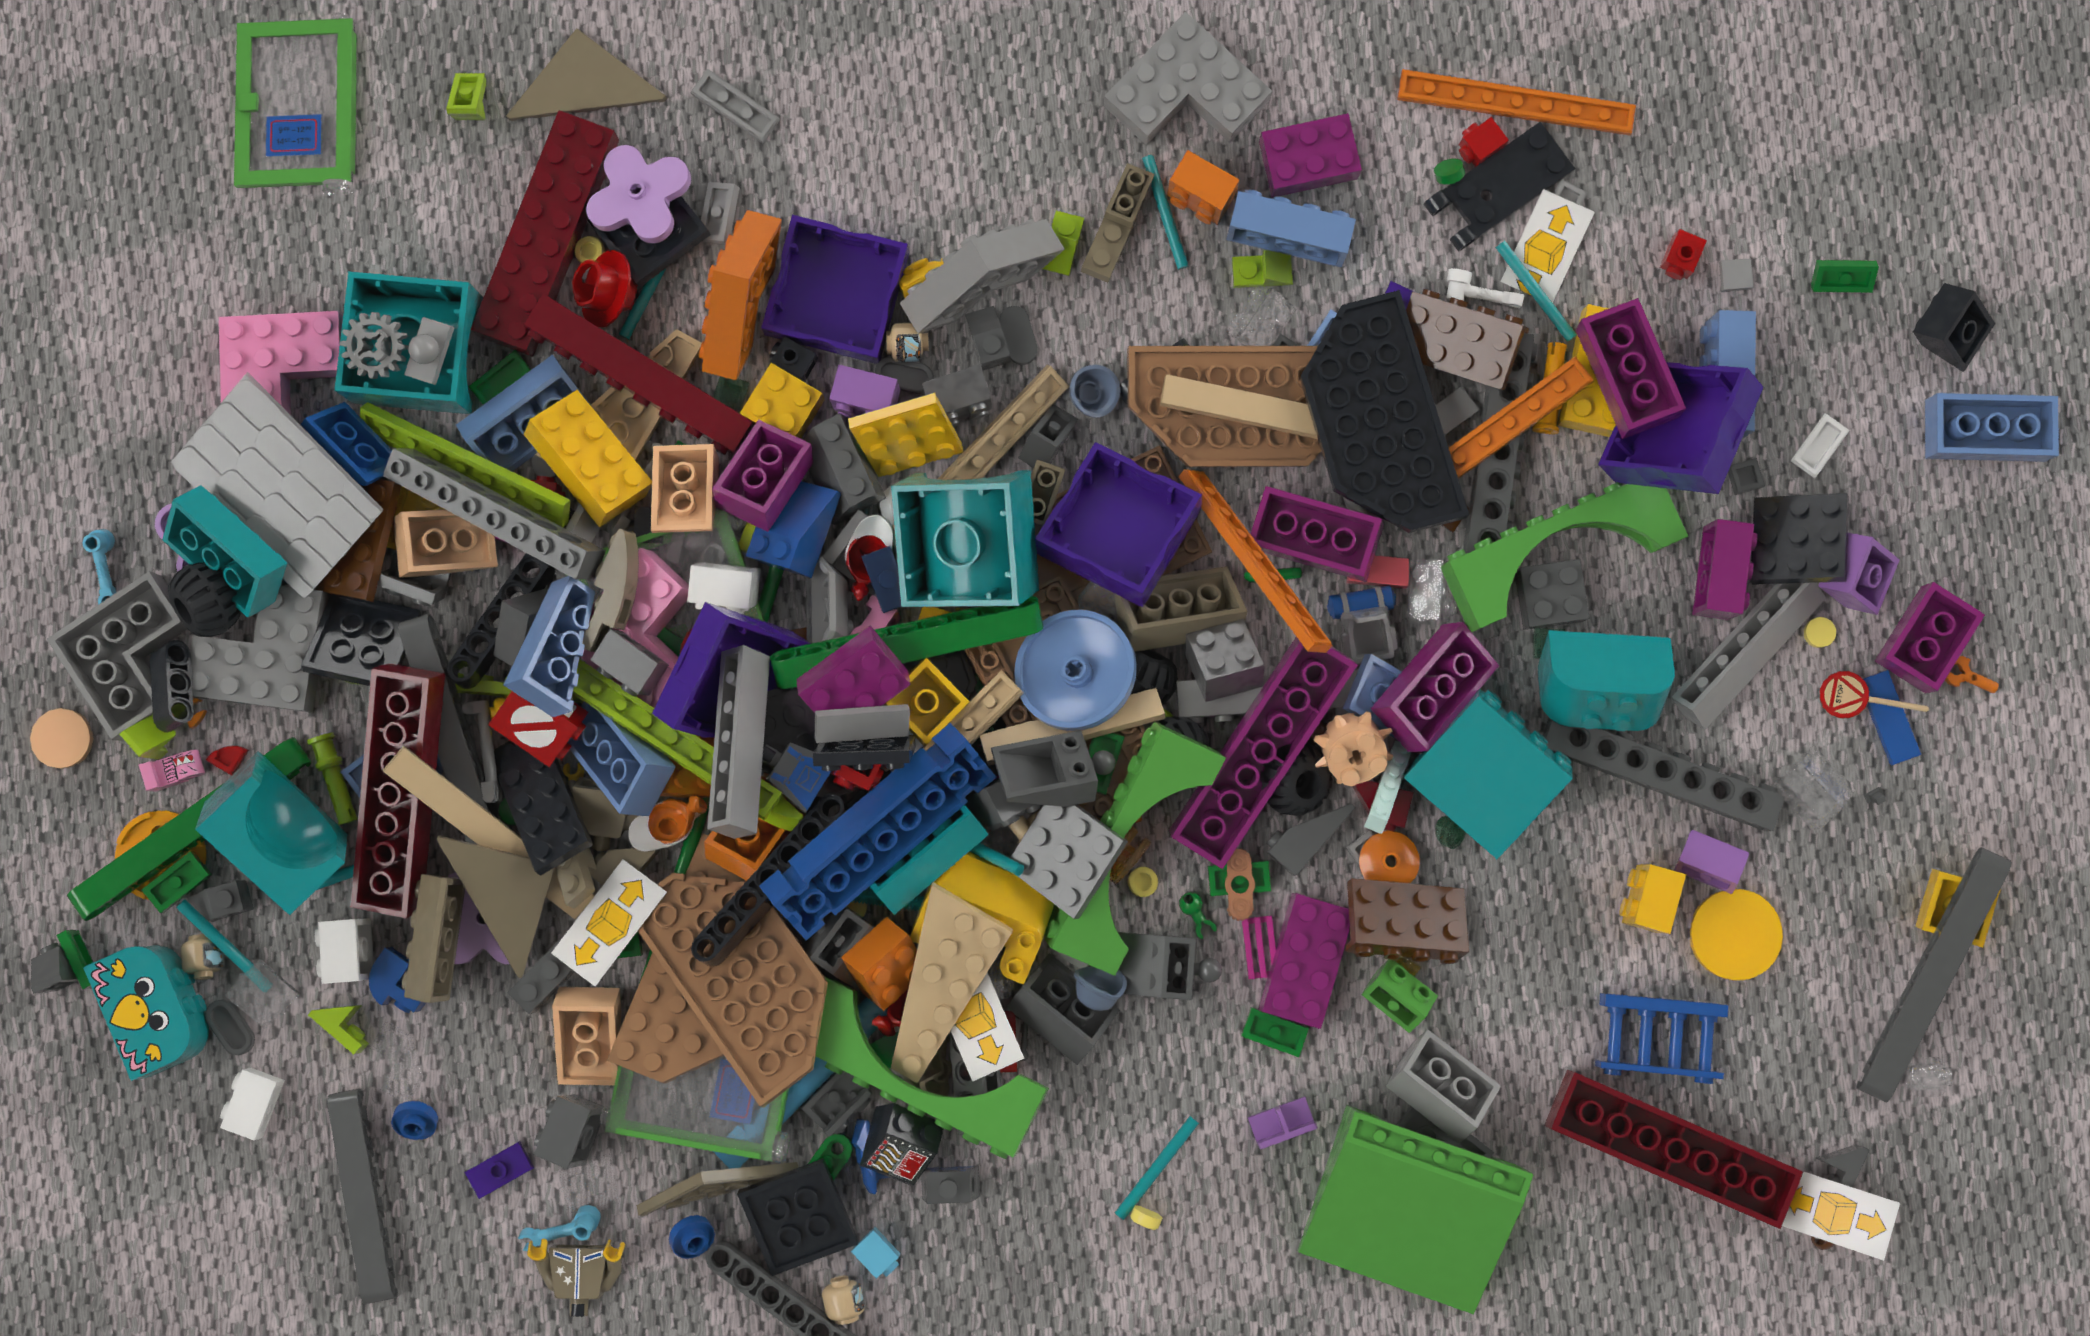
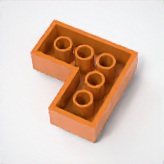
(735, 293)

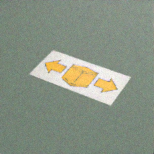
(1550, 242)
(609, 922)
(985, 1034)
(1842, 1215)

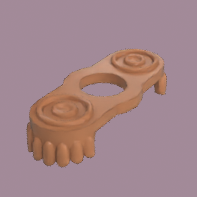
(1240, 905)

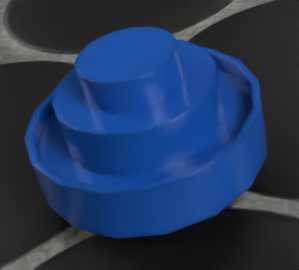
(414, 1120)
(691, 1236)

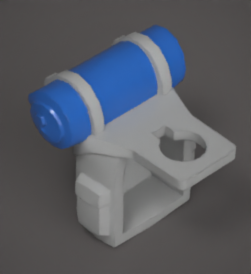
(1365, 622)

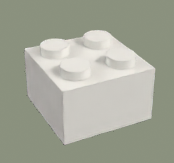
(723, 586)
(344, 950)

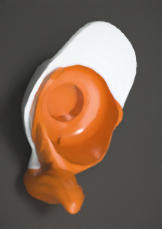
(666, 825)

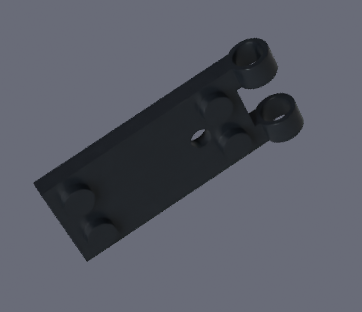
(1511, 176)

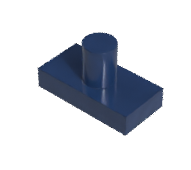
(884, 578)

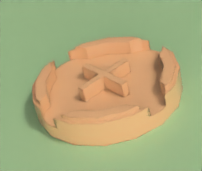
(61, 738)

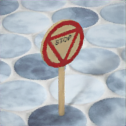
(1847, 695)

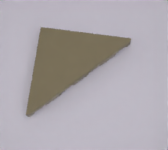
(583, 80)
(504, 892)
(713, 1183)

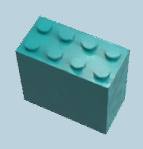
(1490, 773)

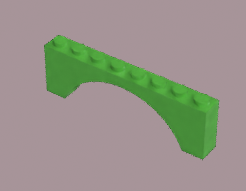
(1484, 576)
(1161, 768)
(995, 1117)

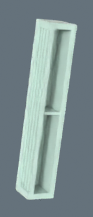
(1388, 789)

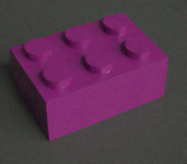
(1310, 155)
(763, 475)
(1724, 569)
(1929, 638)
(854, 676)

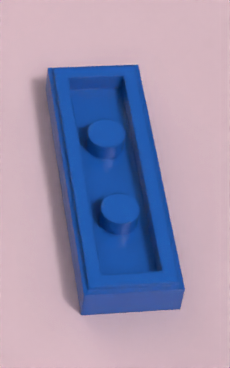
(1890, 720)

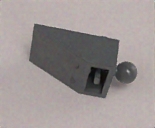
(1046, 770)
(836, 939)
(1154, 965)

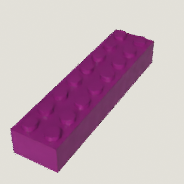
(1280, 715)

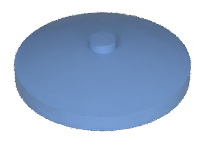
(1076, 670)

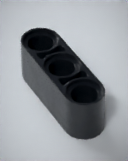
(171, 699)

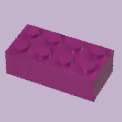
(1630, 368)
(1317, 533)
(1435, 687)
(1306, 961)

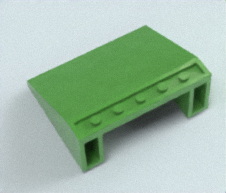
(1413, 1210)

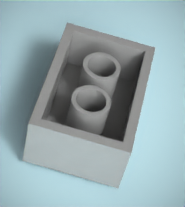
(1443, 1086)

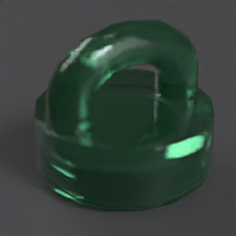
(1449, 833)

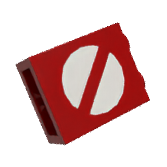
(537, 731)

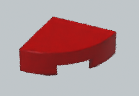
(228, 758)

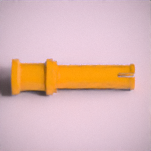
(1554, 360)

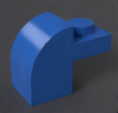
(386, 980)

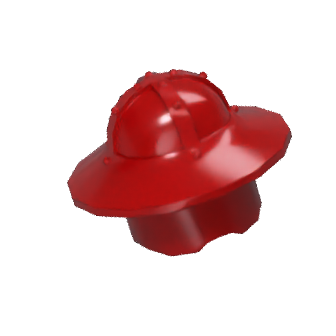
(606, 289)

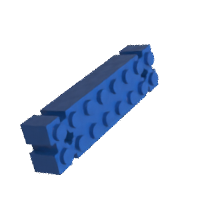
(877, 831)

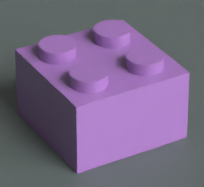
(862, 391)
(1867, 575)

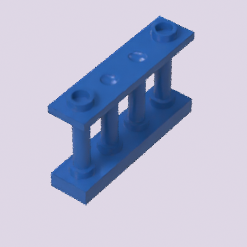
(1678, 1012)

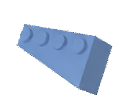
(551, 651)

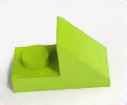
(467, 96)
(1068, 230)
(1262, 270)
(147, 739)
(335, 1023)

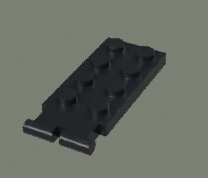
(541, 807)

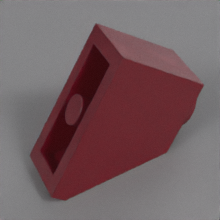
(1366, 793)

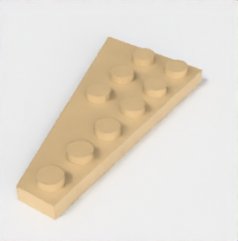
(628, 419)
(950, 963)

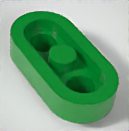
(834, 1161)

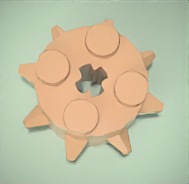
(1353, 748)

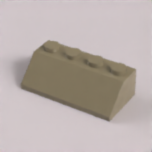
(1179, 607)
(434, 938)

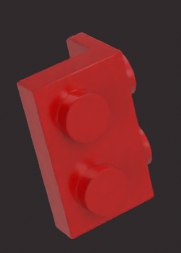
(851, 778)

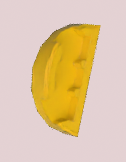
(916, 273)

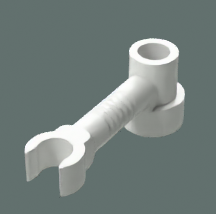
(1460, 287)

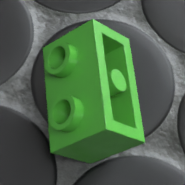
(1399, 995)

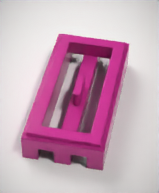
(1259, 941)

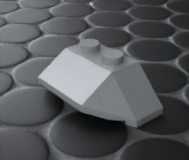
(827, 604)

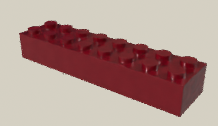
(544, 230)
(391, 820)
(1673, 1149)

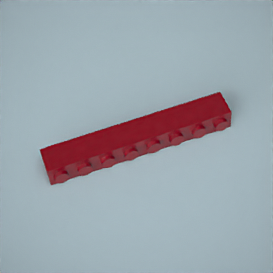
(637, 374)

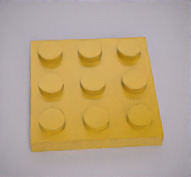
(906, 435)

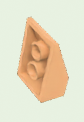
(683, 488)
(440, 544)
(584, 1034)

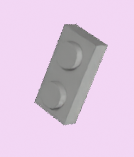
(719, 211)

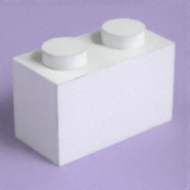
(251, 1103)

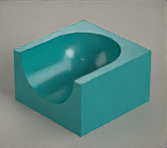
(273, 833)

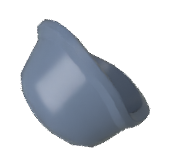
(1094, 390)
(1098, 988)

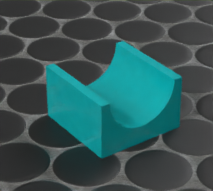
(408, 302)
(965, 540)

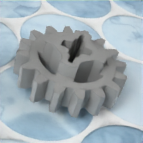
(363, 337)

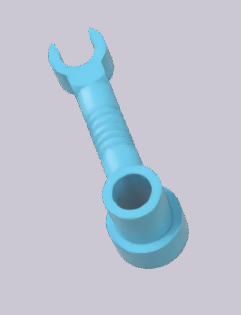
(105, 543)
(581, 1227)

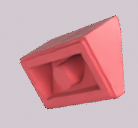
(1387, 572)

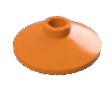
(1378, 847)

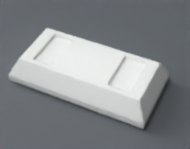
(1820, 445)

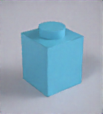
(876, 1253)

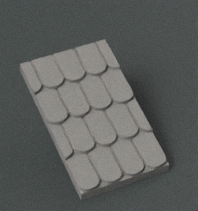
(278, 483)

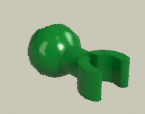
(1193, 909)

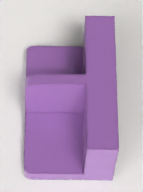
(1712, 861)
(1282, 1122)

